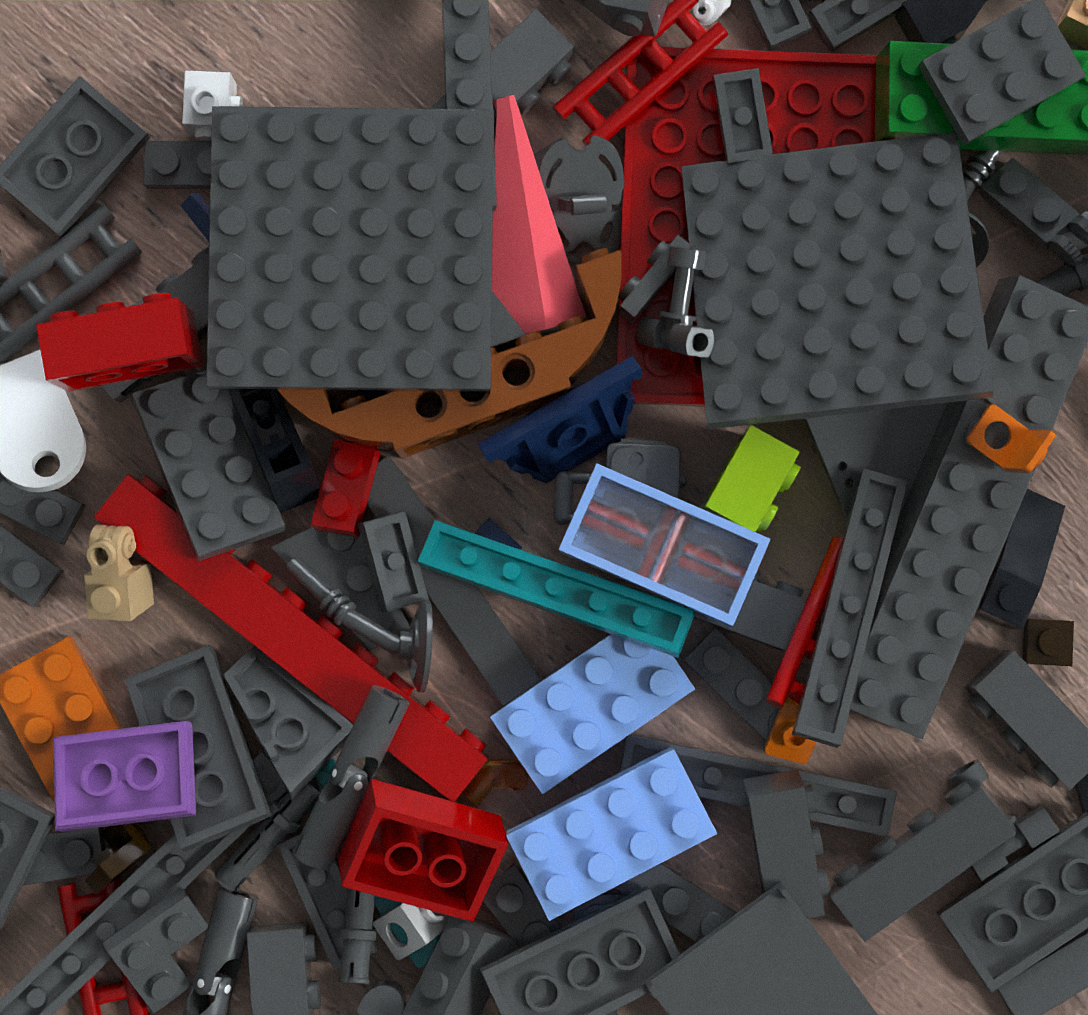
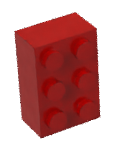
(119, 343)
(422, 850)

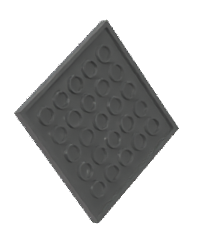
(350, 249)
(836, 281)

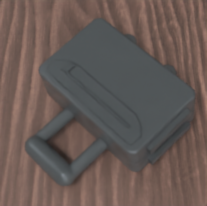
(642, 460)

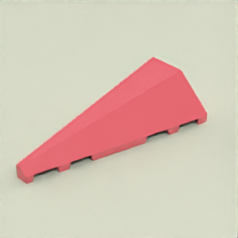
(527, 251)

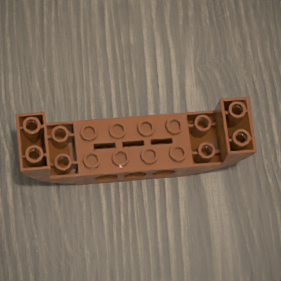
(549, 361)

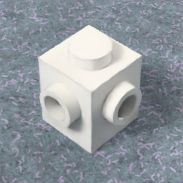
(201, 93)

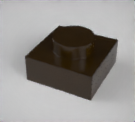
(1048, 642)

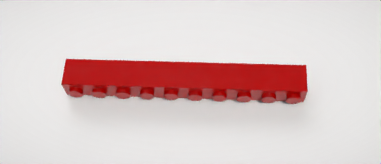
(292, 637)

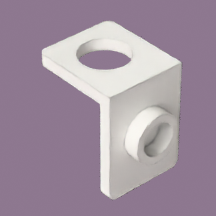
(418, 923)

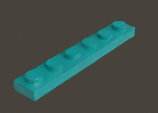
(557, 588)

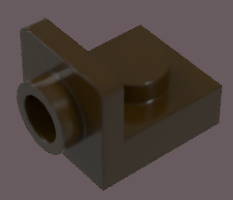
(126, 849)

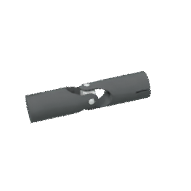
(347, 784)
(221, 952)

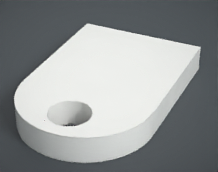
(36, 424)

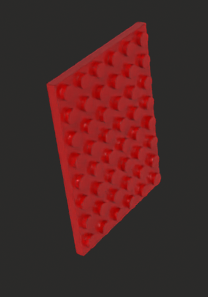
(808, 106)

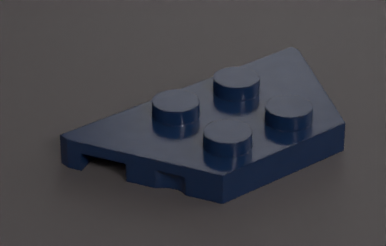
(569, 427)

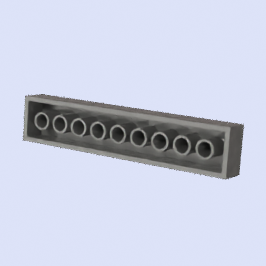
(964, 507)

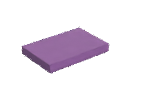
(124, 776)

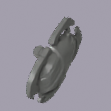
(583, 192)

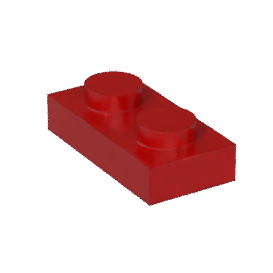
(345, 488)

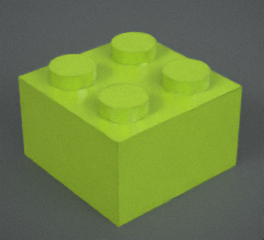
(751, 479)

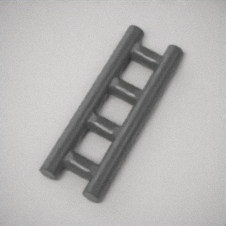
(81, 283)

